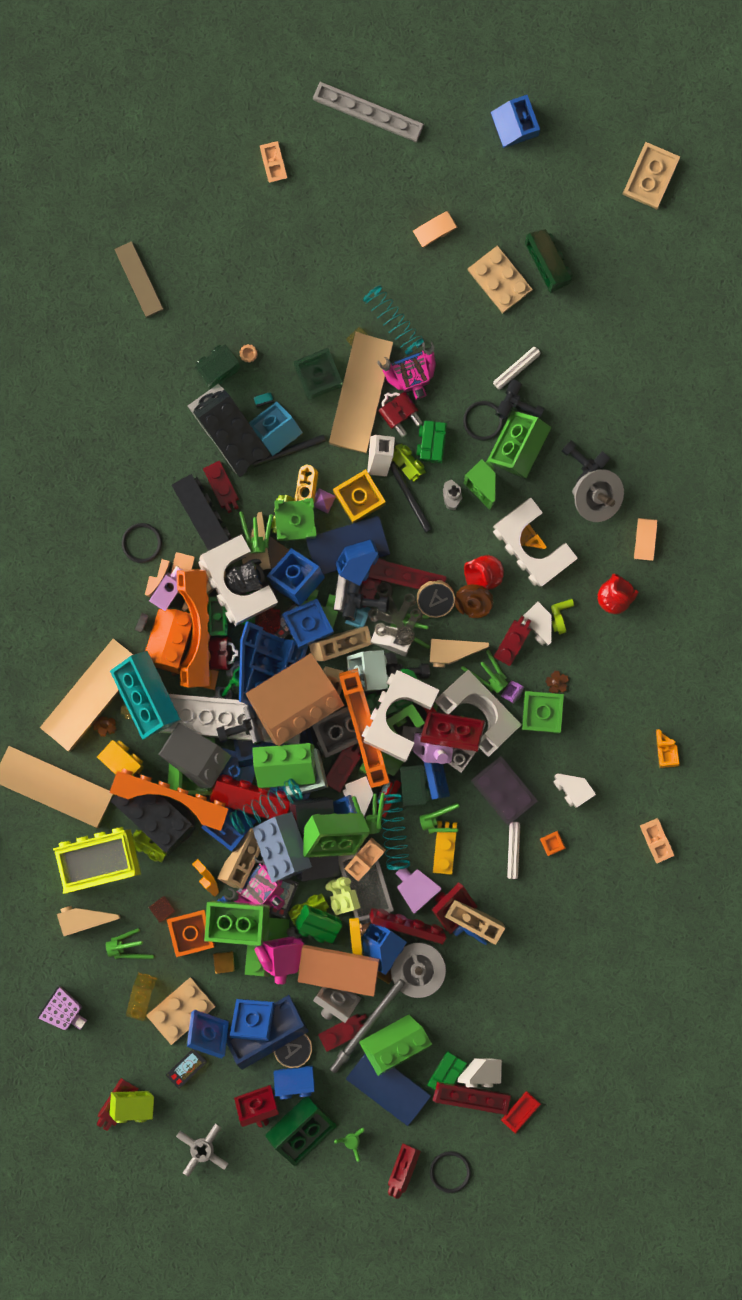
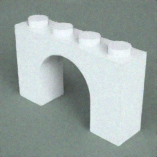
(510, 531)
(238, 607)
(401, 688)
(470, 690)

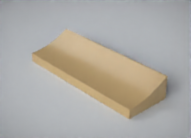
(360, 393)
(86, 699)
(54, 787)

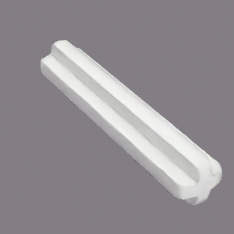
(516, 368)
(513, 853)

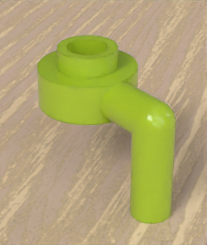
(558, 623)

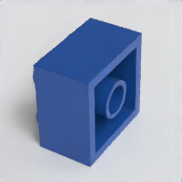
(295, 576)

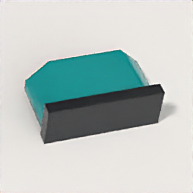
(263, 399)

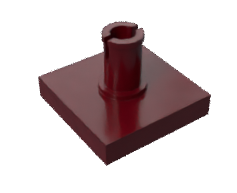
(445, 901)
(256, 1106)

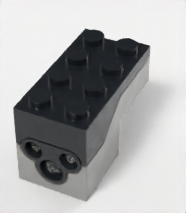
(228, 429)

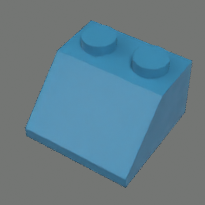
(275, 428)

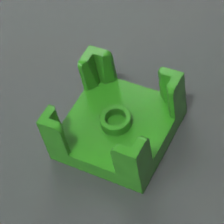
(295, 519)
(542, 712)
(401, 718)

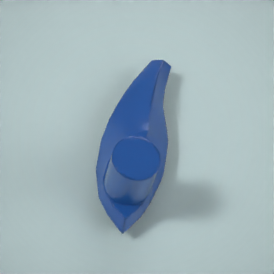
(460, 929)

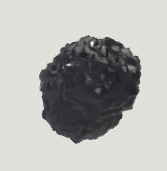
(246, 578)

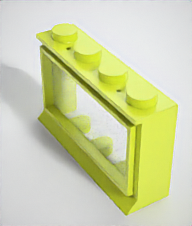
(97, 860)

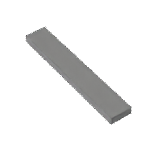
(368, 112)

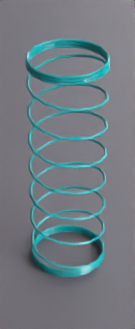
(366, 299)
(294, 793)
(401, 861)

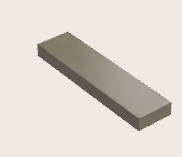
(138, 279)

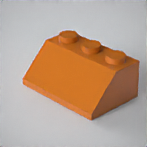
(169, 639)

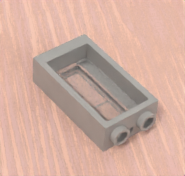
(370, 889)

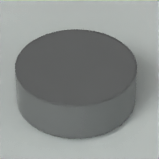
(141, 622)

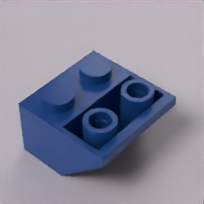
(515, 121)
(356, 561)
(229, 835)
(382, 944)
(294, 1081)

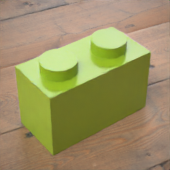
(131, 1106)

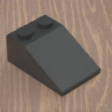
(334, 732)
(194, 756)

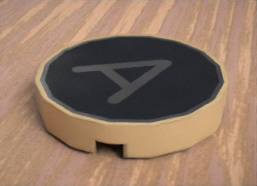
(435, 598)
(295, 1053)

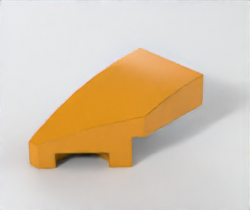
(531, 539)
(666, 751)
(208, 880)

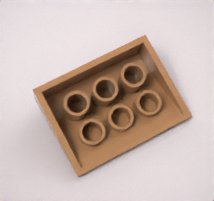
(294, 699)

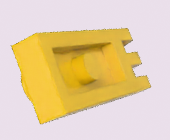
(444, 850)

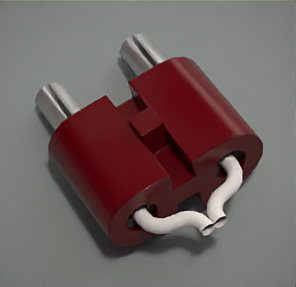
(398, 411)
(220, 653)

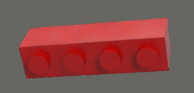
(238, 793)

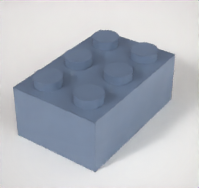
(281, 847)

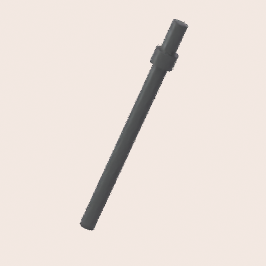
(345, 1054)

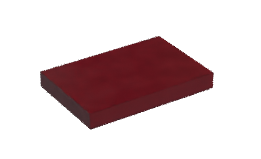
(452, 731)

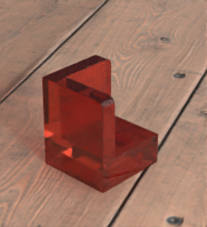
(269, 620)

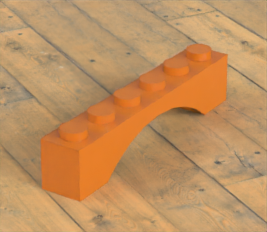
(195, 667)
(360, 717)
(208, 813)

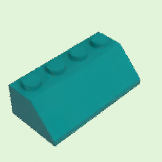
(144, 694)

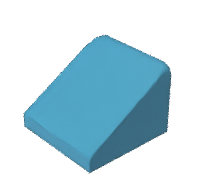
(361, 617)

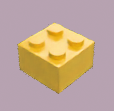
(359, 496)
(116, 757)

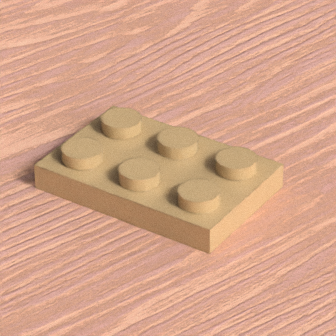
(651, 175)
(500, 279)
(174, 1012)

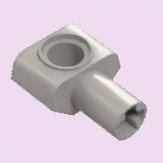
(452, 495)

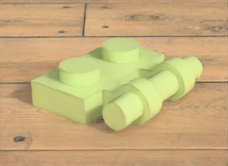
(343, 897)

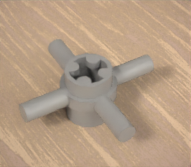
(209, 1149)

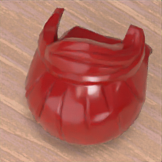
(484, 571)
(616, 595)

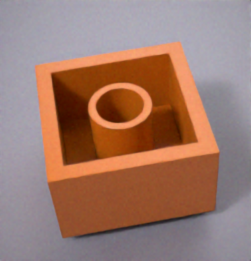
(189, 933)

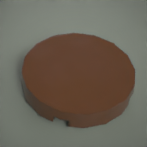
(474, 601)

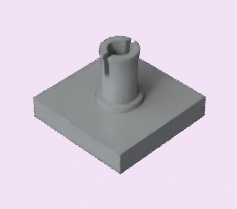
(336, 1003)

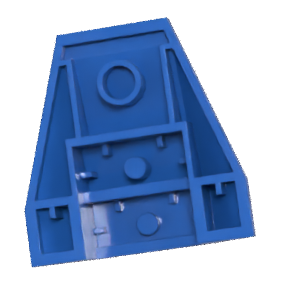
(263, 657)

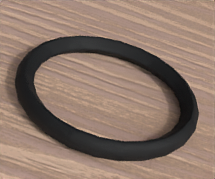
(466, 424)
(136, 526)
(448, 1154)

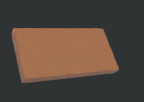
(338, 970)

